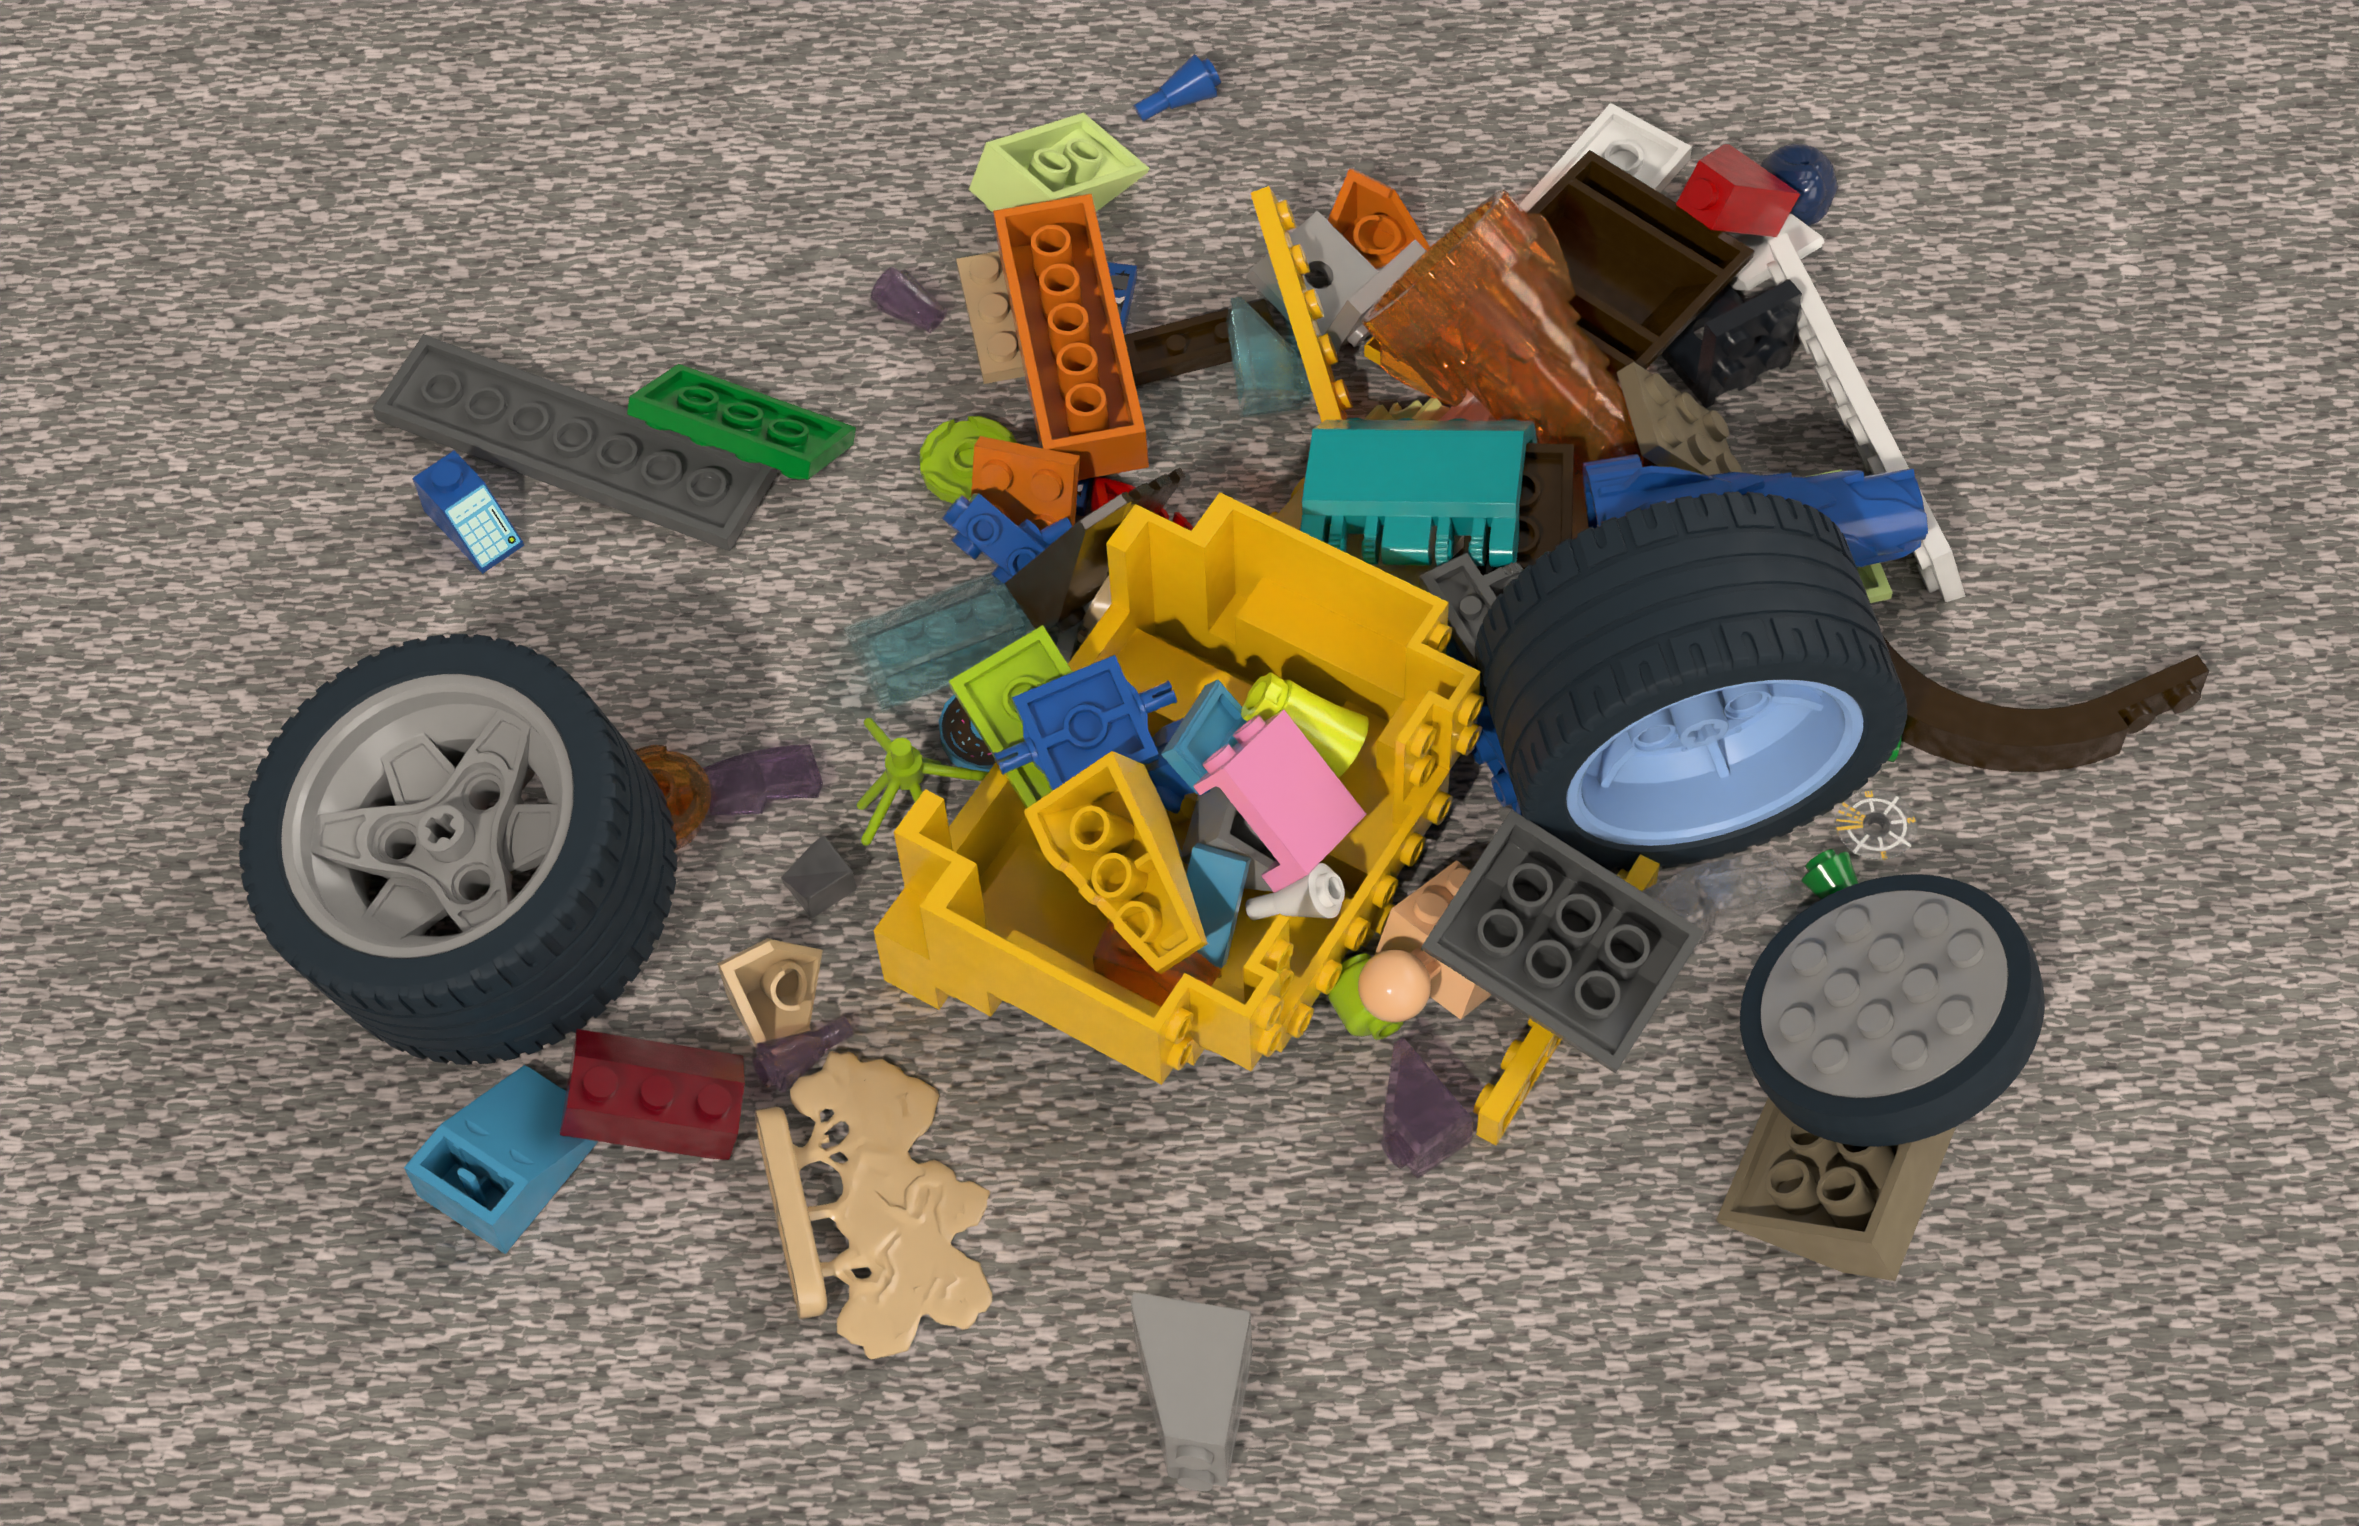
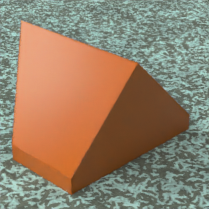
(1373, 219)

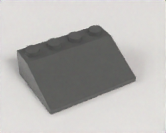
(1563, 940)

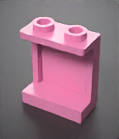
(1283, 795)

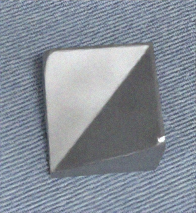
(819, 878)

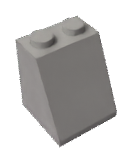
(1196, 1382)

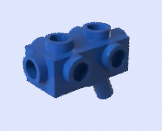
(990, 533)

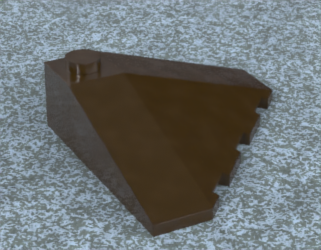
(1075, 566)

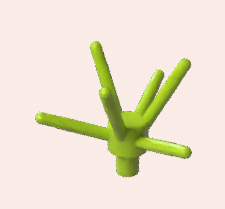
(903, 771)

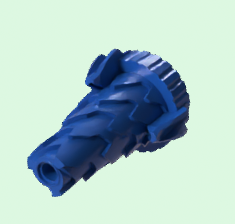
(1876, 512)

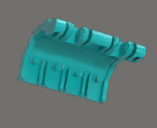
(1416, 479)

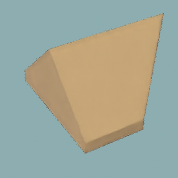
(772, 987)

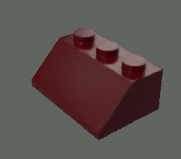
(653, 1095)

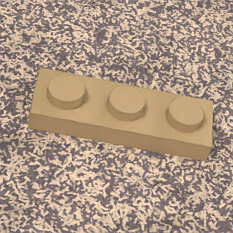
(990, 317)

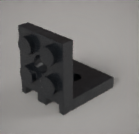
(1736, 341)

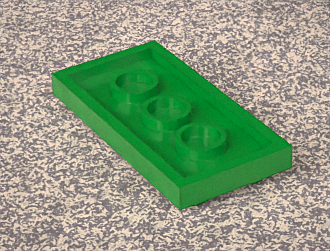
(741, 422)

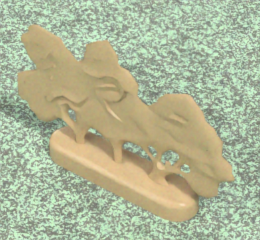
(889, 1208)

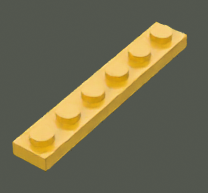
(1301, 305)
(1527, 1059)

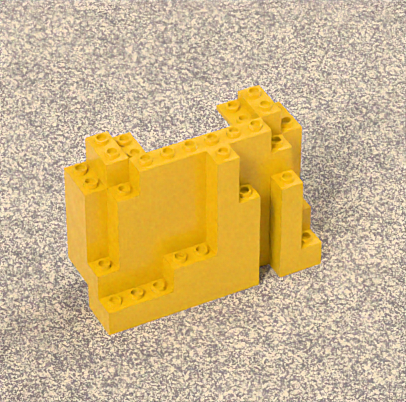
(1192, 607)

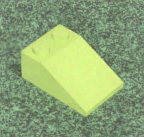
(1054, 164)

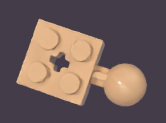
(1403, 976)

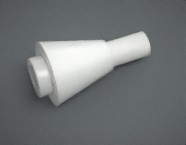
(1315, 896)

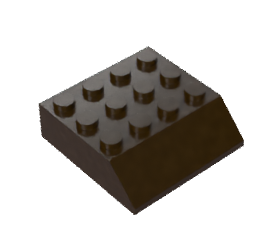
(1634, 260)

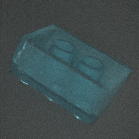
(934, 639)

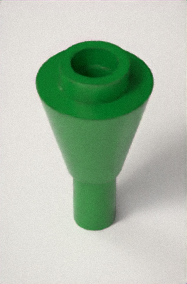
(1829, 873)

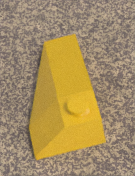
(1122, 855)

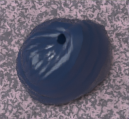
(1809, 174)

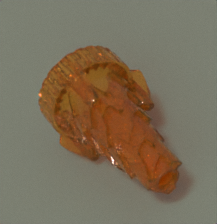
(1496, 319)

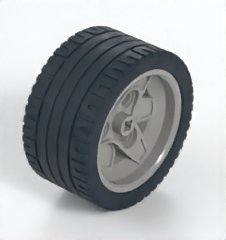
(411, 759)

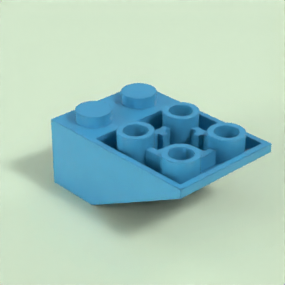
(499, 1158)

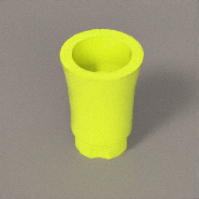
(1329, 728)

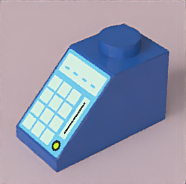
(466, 511)

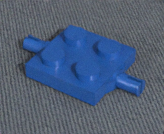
(1082, 720)

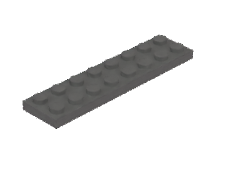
(572, 442)

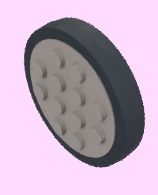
(1892, 1010)

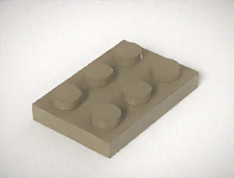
(1673, 426)

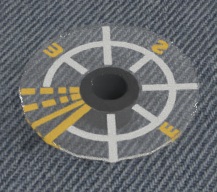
(1877, 809)

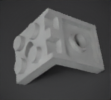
(1351, 279)

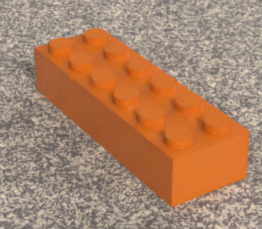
(1071, 335)

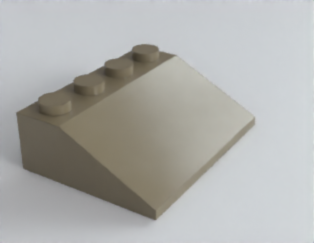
(1832, 1198)

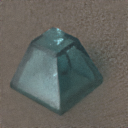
(1263, 364)

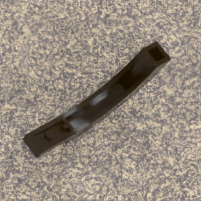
(2039, 738)

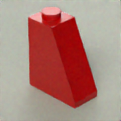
(1736, 195)

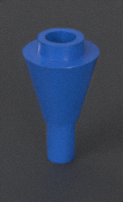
(1188, 85)

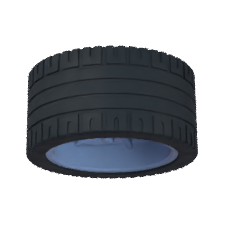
(1689, 680)

